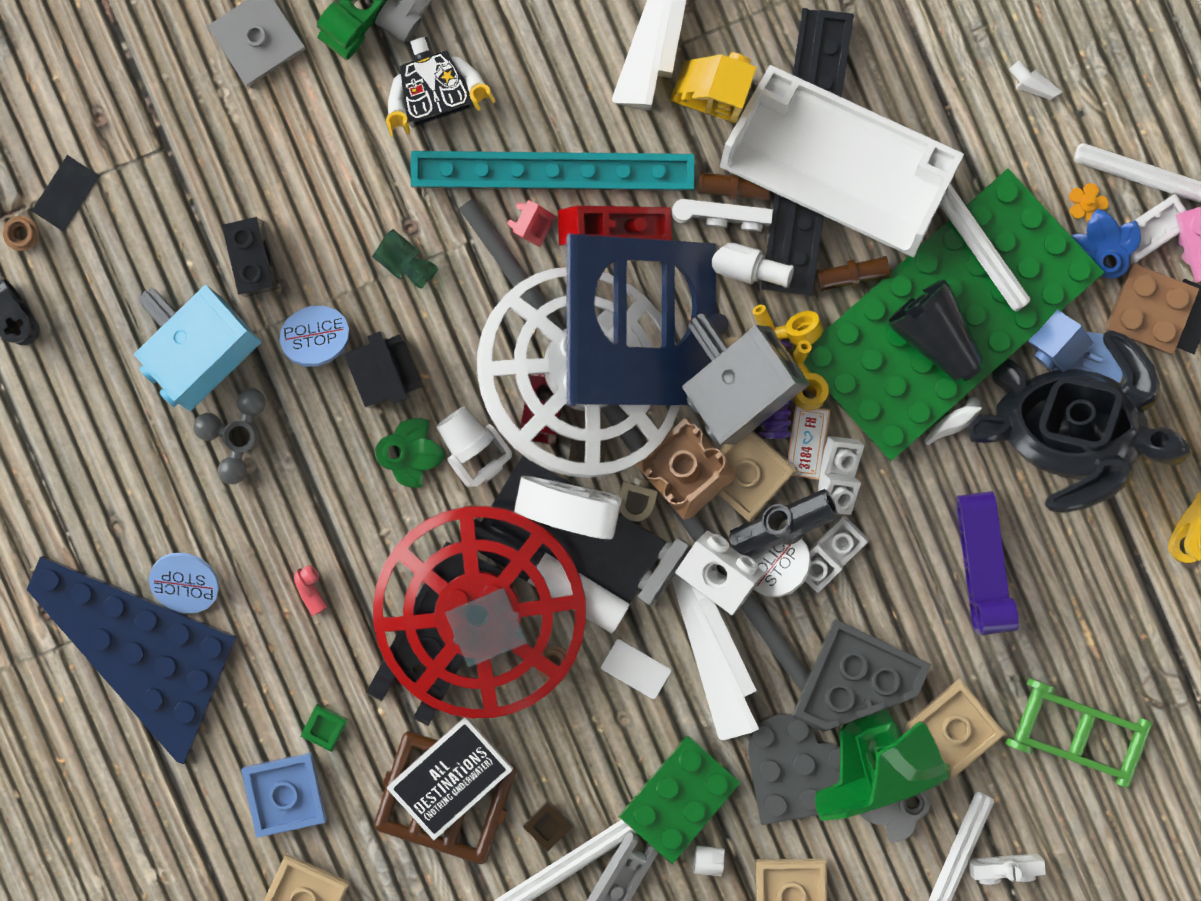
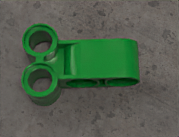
(344, 25)

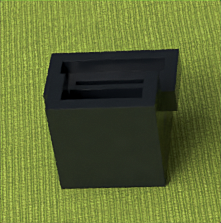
(383, 370)

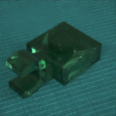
(400, 258)

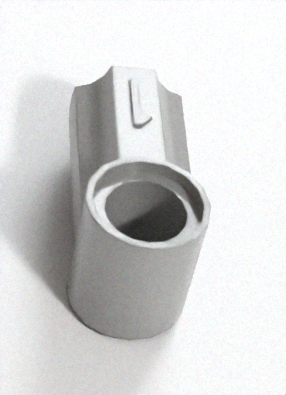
(402, 17)

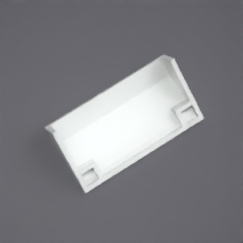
(840, 160)

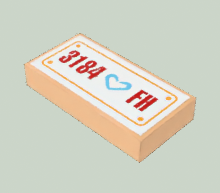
(808, 441)

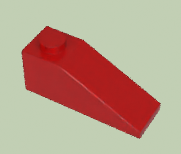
(615, 222)

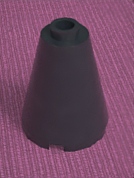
(939, 331)

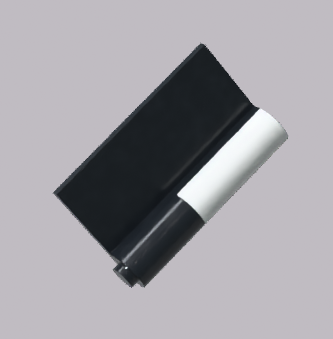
(606, 566)

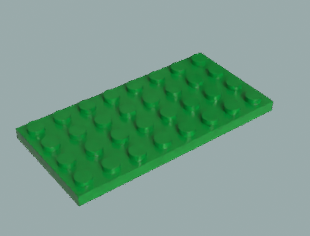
(893, 387)

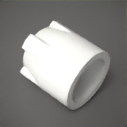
(708, 861)

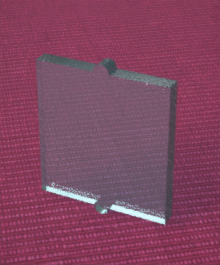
(486, 627)

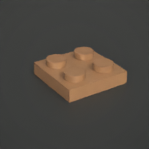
(1152, 308)

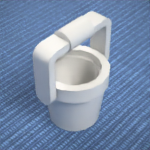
(468, 437)

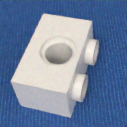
(701, 571)

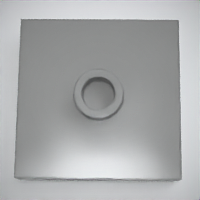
(256, 38)

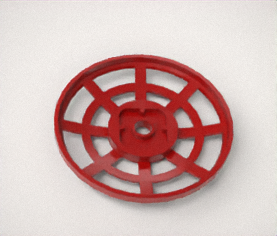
(467, 588)

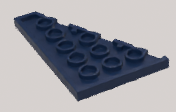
(146, 652)

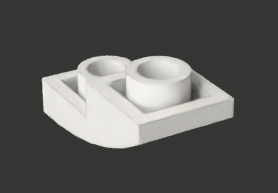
(839, 471)
(833, 552)

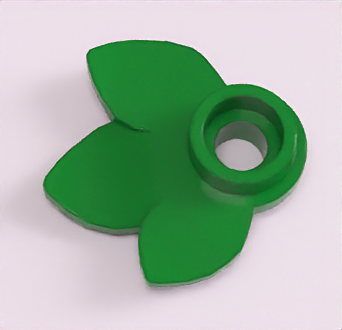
(415, 452)

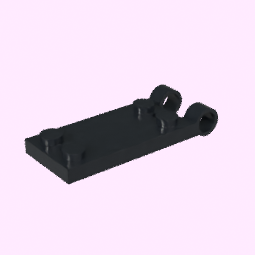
(429, 638)

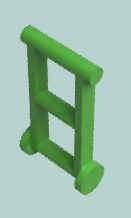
(1045, 691)

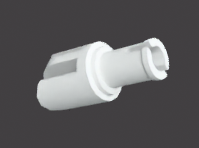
(750, 265)

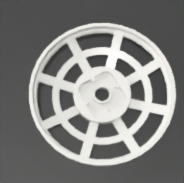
(555, 371)

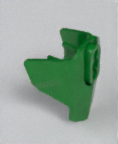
(881, 766)

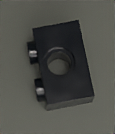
(250, 257)

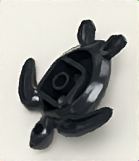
(1082, 424)

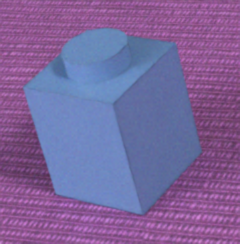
(1060, 342)

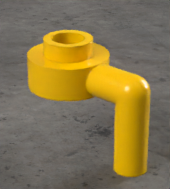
(799, 327)
(817, 386)

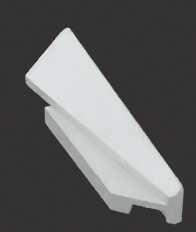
(650, 53)
(718, 662)

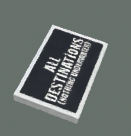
(449, 778)

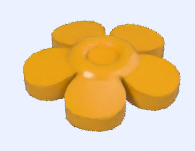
(1086, 201)

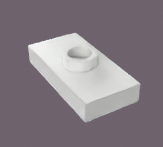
(1158, 226)

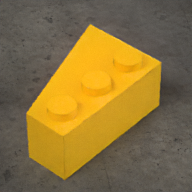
(715, 85)

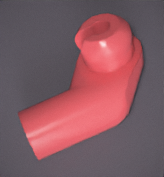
(308, 592)

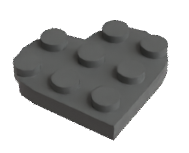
(789, 768)

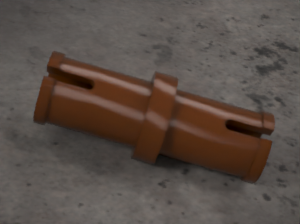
(731, 186)
(853, 273)

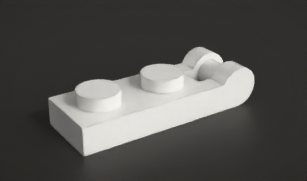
(720, 214)

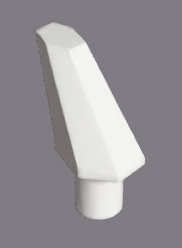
(1034, 82)

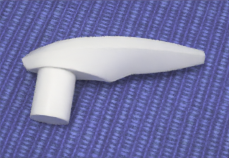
(955, 421)

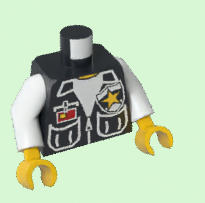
(433, 88)

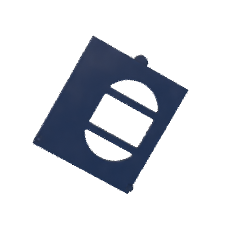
(626, 375)

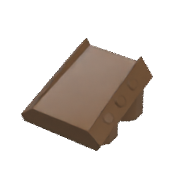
(687, 469)

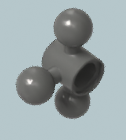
(209, 427)

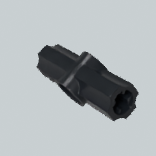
(801, 515)

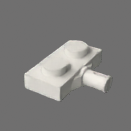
(1014, 867)

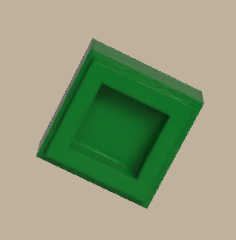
(324, 727)

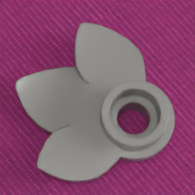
(899, 817)

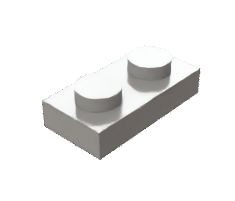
(655, 583)

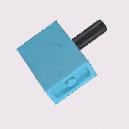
(193, 345)

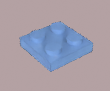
(283, 794)

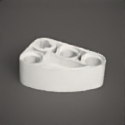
(568, 507)

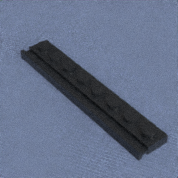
(794, 228)

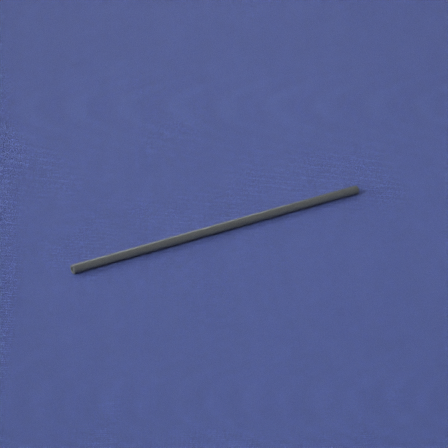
(634, 441)

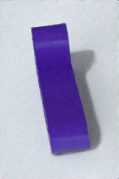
(984, 565)

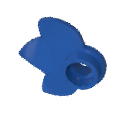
(1108, 238)

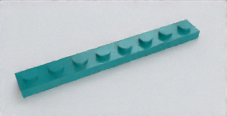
(552, 170)

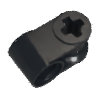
(13, 311)

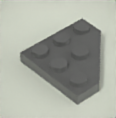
(857, 678)

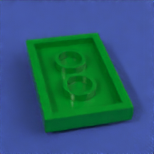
(679, 799)

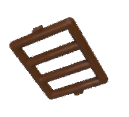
(447, 843)

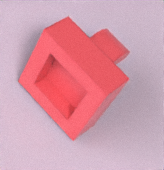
(532, 223)

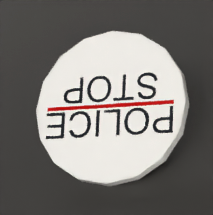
(783, 567)

